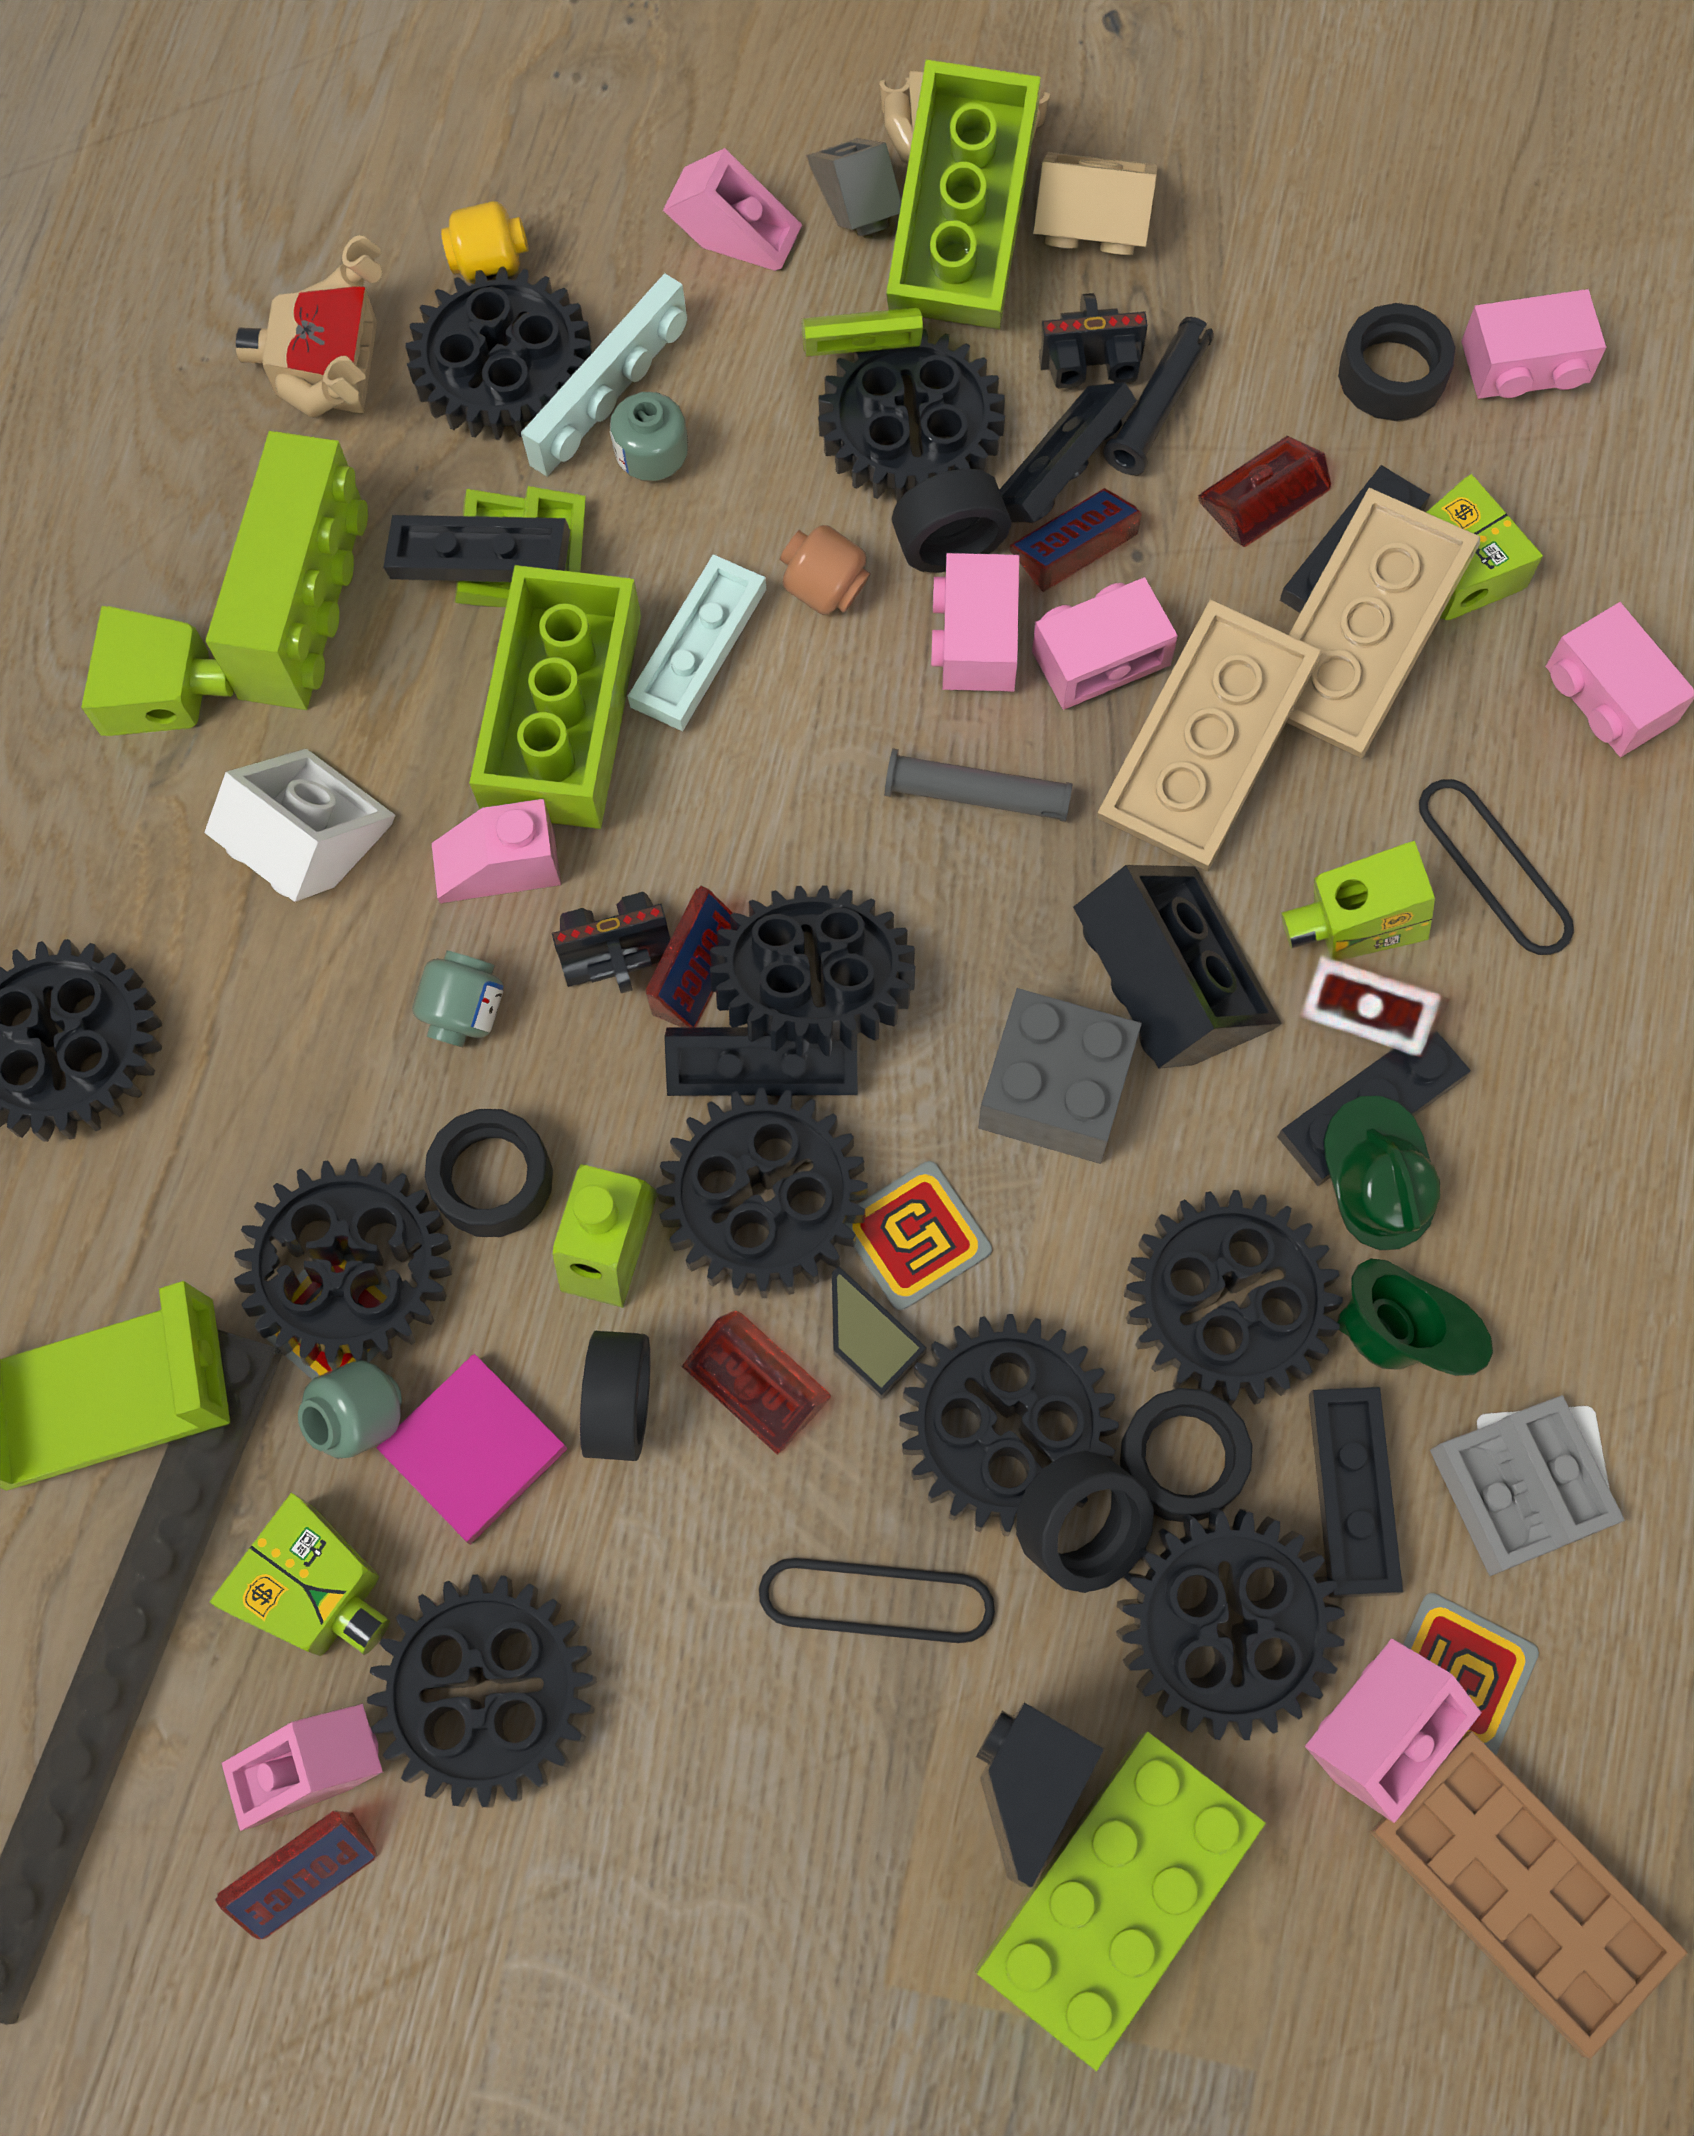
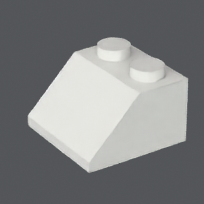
(296, 822)

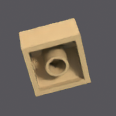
(1095, 202)

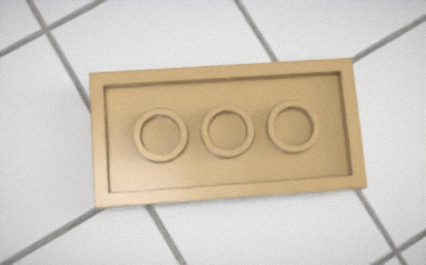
(1375, 616)
(1209, 735)

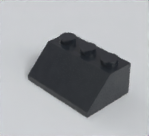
(1174, 964)
(1032, 1785)

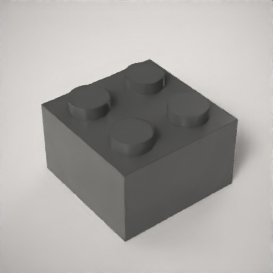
(1058, 1075)

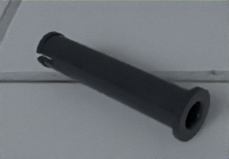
(1158, 398)

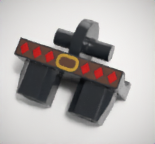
(1090, 340)
(612, 945)

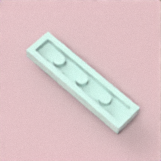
(604, 376)

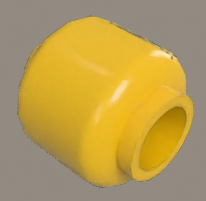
(483, 240)

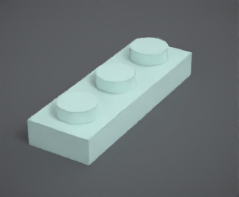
(697, 642)

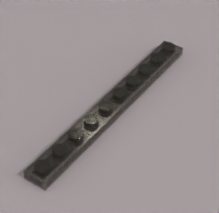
(119, 1671)

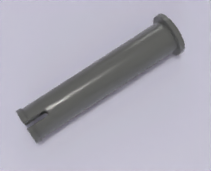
(977, 787)

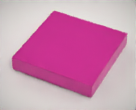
(472, 1448)

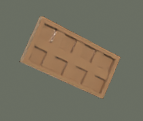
(1530, 1896)

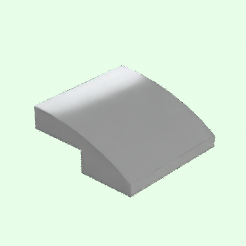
(1526, 1485)

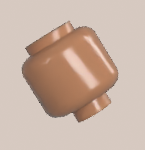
(824, 569)

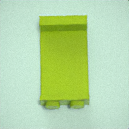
(112, 1390)

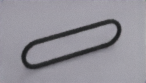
(1516, 853)
(872, 1629)

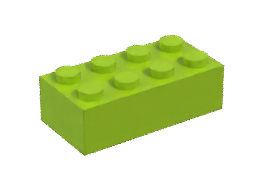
(963, 193)
(288, 571)
(557, 693)
(1119, 1899)

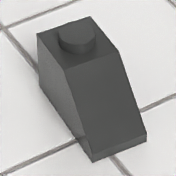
(858, 184)

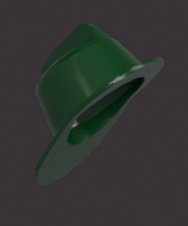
(1381, 1172)
(1409, 1321)

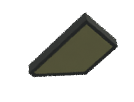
(869, 1337)

